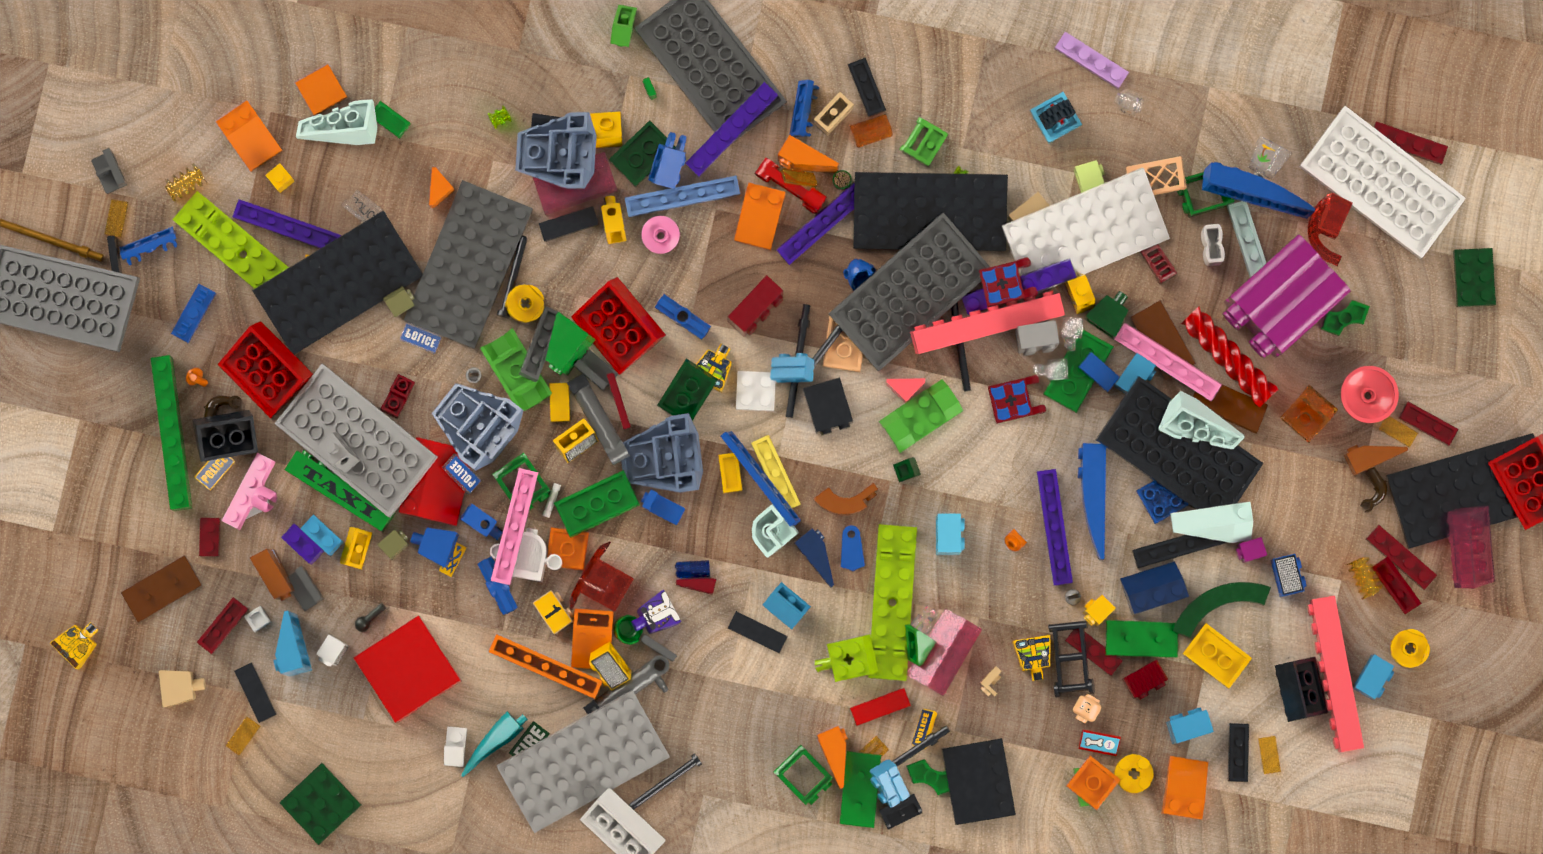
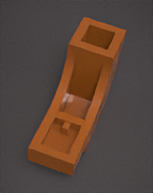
(845, 506)

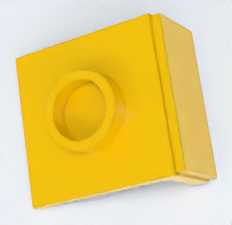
(607, 129)

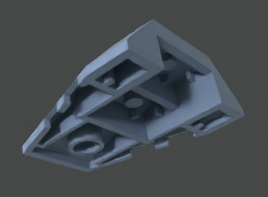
(559, 151)
(477, 424)
(666, 456)

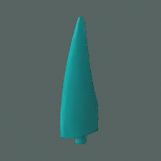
(499, 735)

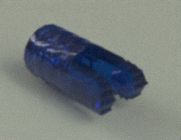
(692, 569)

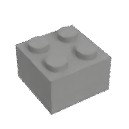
(1037, 337)

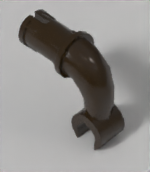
(214, 403)
(1379, 486)

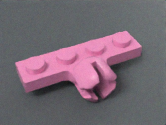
(251, 493)

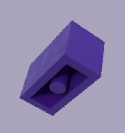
(302, 544)

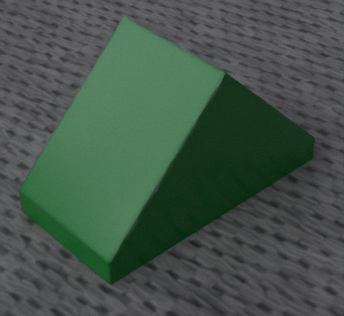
(918, 645)

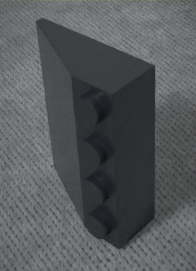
(978, 781)

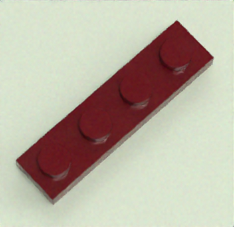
(1414, 144)
(1401, 557)

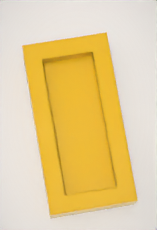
(559, 402)
(730, 473)

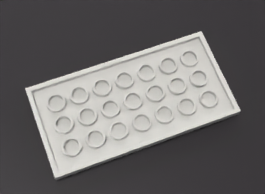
(1382, 182)
(1090, 227)

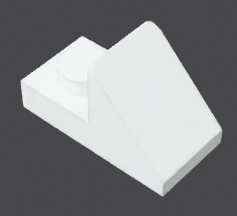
(455, 746)

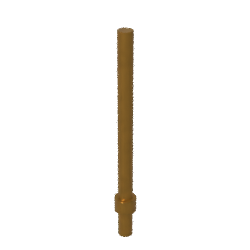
(83, 251)

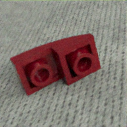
(397, 396)

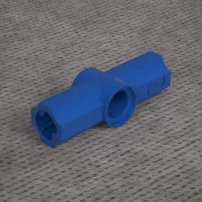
(673, 309)
(497, 590)

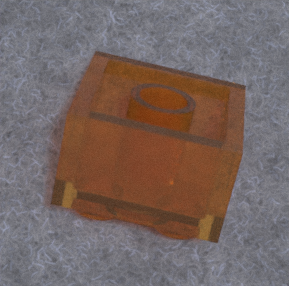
(1309, 413)

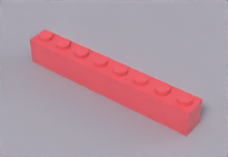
(986, 323)
(1336, 674)

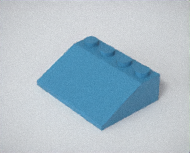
(291, 648)

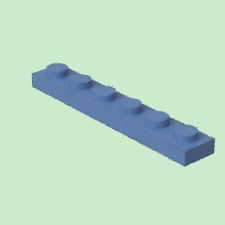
(682, 196)

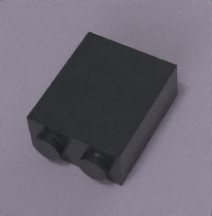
(828, 406)

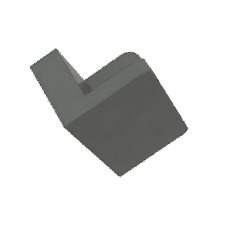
(109, 171)

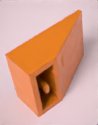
(590, 632)

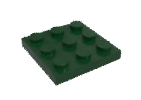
(320, 803)

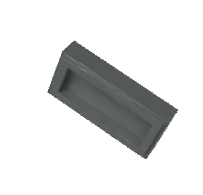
(658, 648)

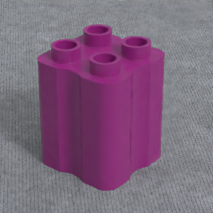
(1285, 298)

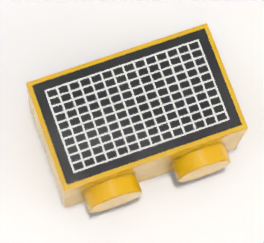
(575, 440)
(610, 666)

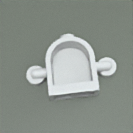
(531, 557)

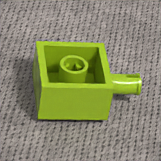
(841, 658)

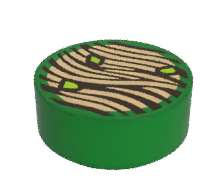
(842, 179)

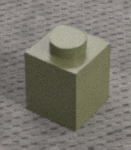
(399, 301)
(394, 543)

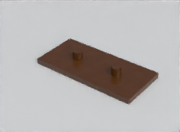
(1158, 326)
(1235, 408)
(161, 588)

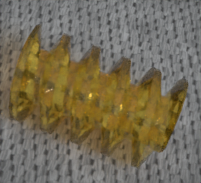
(185, 181)
(1365, 577)

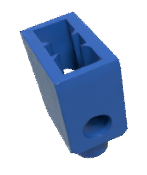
(473, 516)
(436, 545)

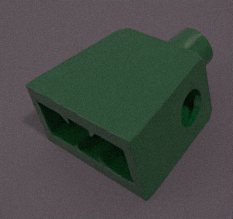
(1109, 314)

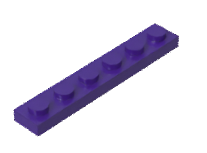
(731, 129)
(283, 224)
(818, 226)
(1040, 278)
(1054, 527)

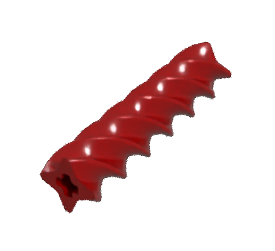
(1228, 355)

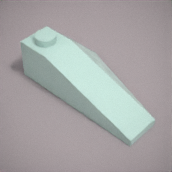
(348, 125)
(1194, 420)
(1223, 523)

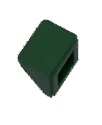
(906, 469)

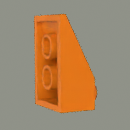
(248, 136)
(802, 157)
(759, 216)
(834, 749)
(1185, 788)

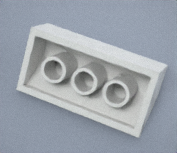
(621, 826)

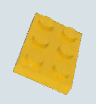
(1217, 655)

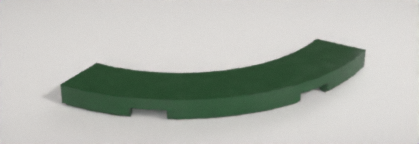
(1218, 597)

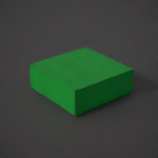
(649, 88)

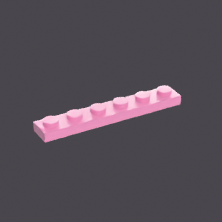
(1168, 361)
(514, 526)

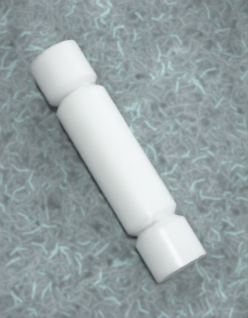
(552, 498)

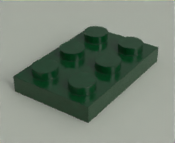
(638, 153)
(1474, 277)
(687, 390)

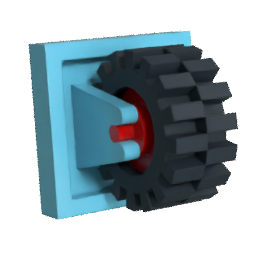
(1055, 117)

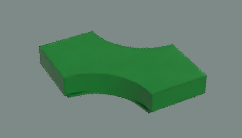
(1336, 321)
(922, 773)

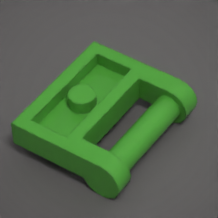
(929, 145)

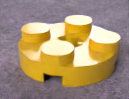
(514, 303)
(1419, 643)
(1141, 765)

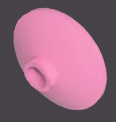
(658, 225)

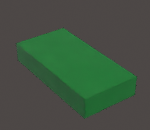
(391, 120)

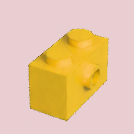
(1097, 610)

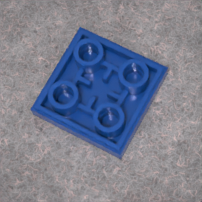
(1159, 501)

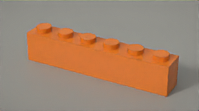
(545, 666)

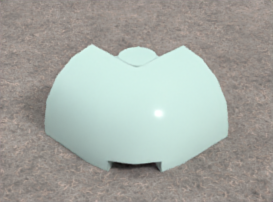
(771, 531)

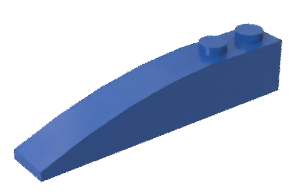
(1253, 189)
(1093, 492)

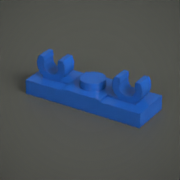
(802, 108)
(148, 244)
(193, 313)

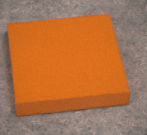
(321, 90)
(570, 550)
(1093, 782)

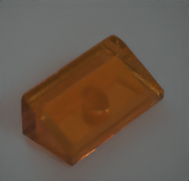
(871, 130)

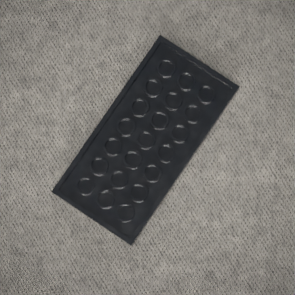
(899, 205)
(337, 282)
(1188, 469)
(1433, 489)

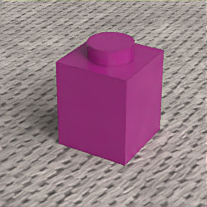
(1251, 550)

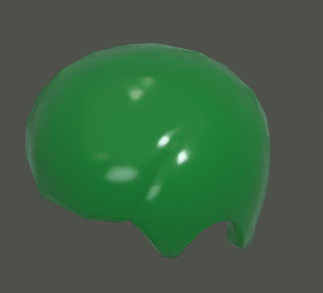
(624, 630)

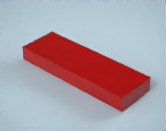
(880, 706)

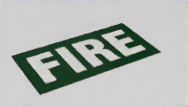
(530, 737)

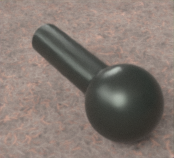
(363, 623)

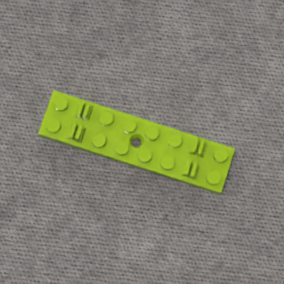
(227, 241)
(892, 581)

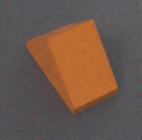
(439, 188)

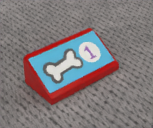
(1099, 742)

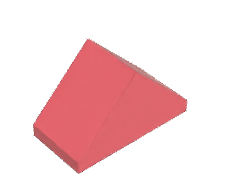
(905, 388)

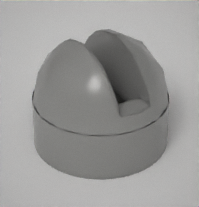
(473, 379)
(1074, 601)

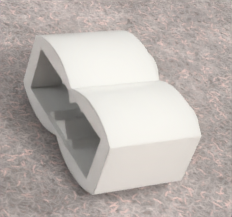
(1211, 239)

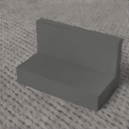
(595, 369)
(305, 589)

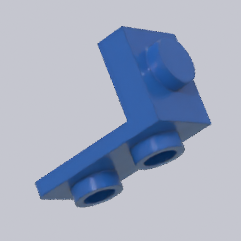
(662, 507)

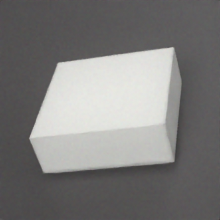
(257, 619)

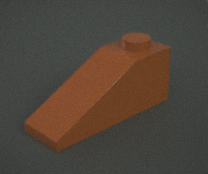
(1369, 456)

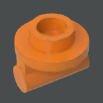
(194, 376)
(1014, 541)

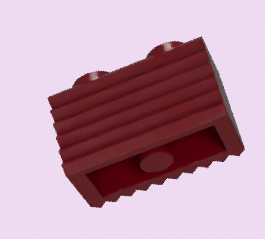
(1145, 679)

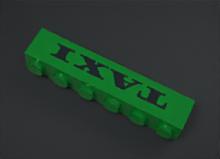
(336, 489)

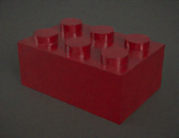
(756, 306)

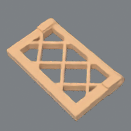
(1163, 163)

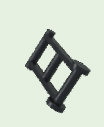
(1058, 686)

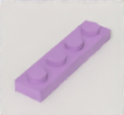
(1091, 60)

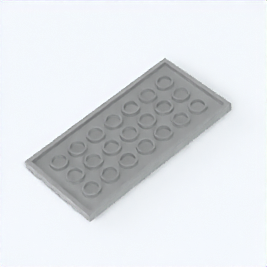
(388, 454)
(583, 761)

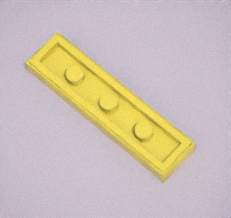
(774, 469)

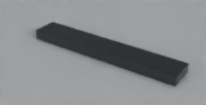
(1172, 549)

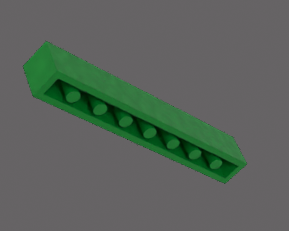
(171, 433)

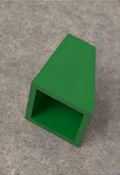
(566, 345)

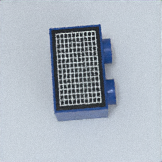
(1288, 575)

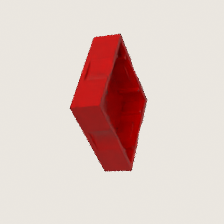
(407, 669)

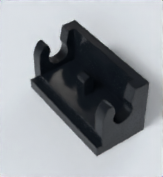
(901, 812)

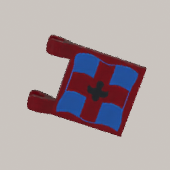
(1004, 284)
(1012, 400)

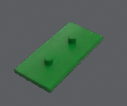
(1141, 639)
(859, 794)

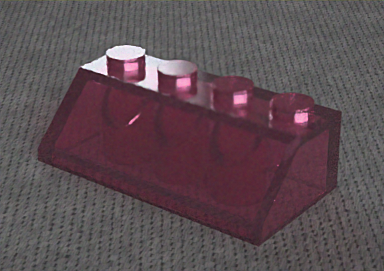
(1471, 547)
(953, 642)

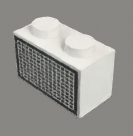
(332, 651)

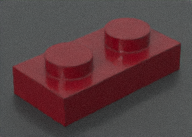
(209, 537)

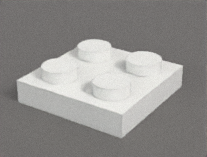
(755, 391)

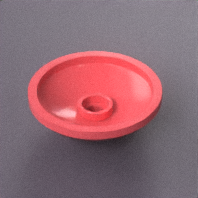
(1381, 389)

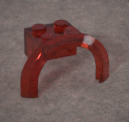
(1328, 221)
(601, 582)

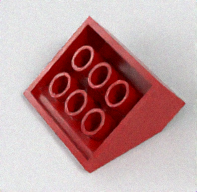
(618, 324)
(265, 369)
(1522, 480)
(436, 494)

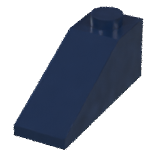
(814, 550)

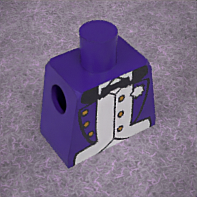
(656, 614)

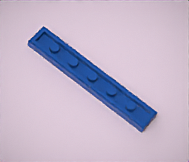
(761, 478)

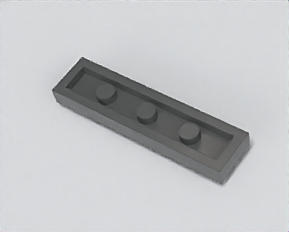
(539, 346)

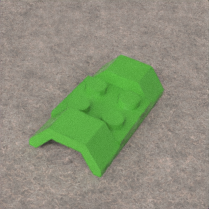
(506, 360)
(921, 415)

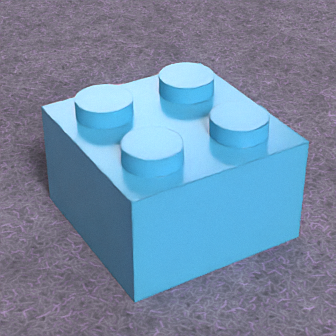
(949, 534)

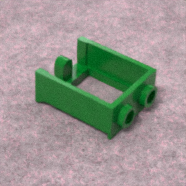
(1187, 205)
(540, 495)
(812, 796)

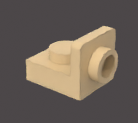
(991, 678)

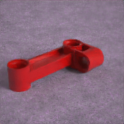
(811, 199)

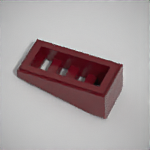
(1161, 279)
(704, 585)

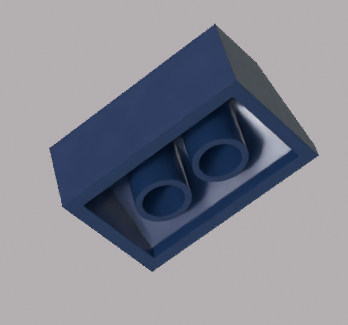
(1154, 588)

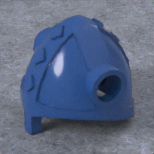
(858, 272)

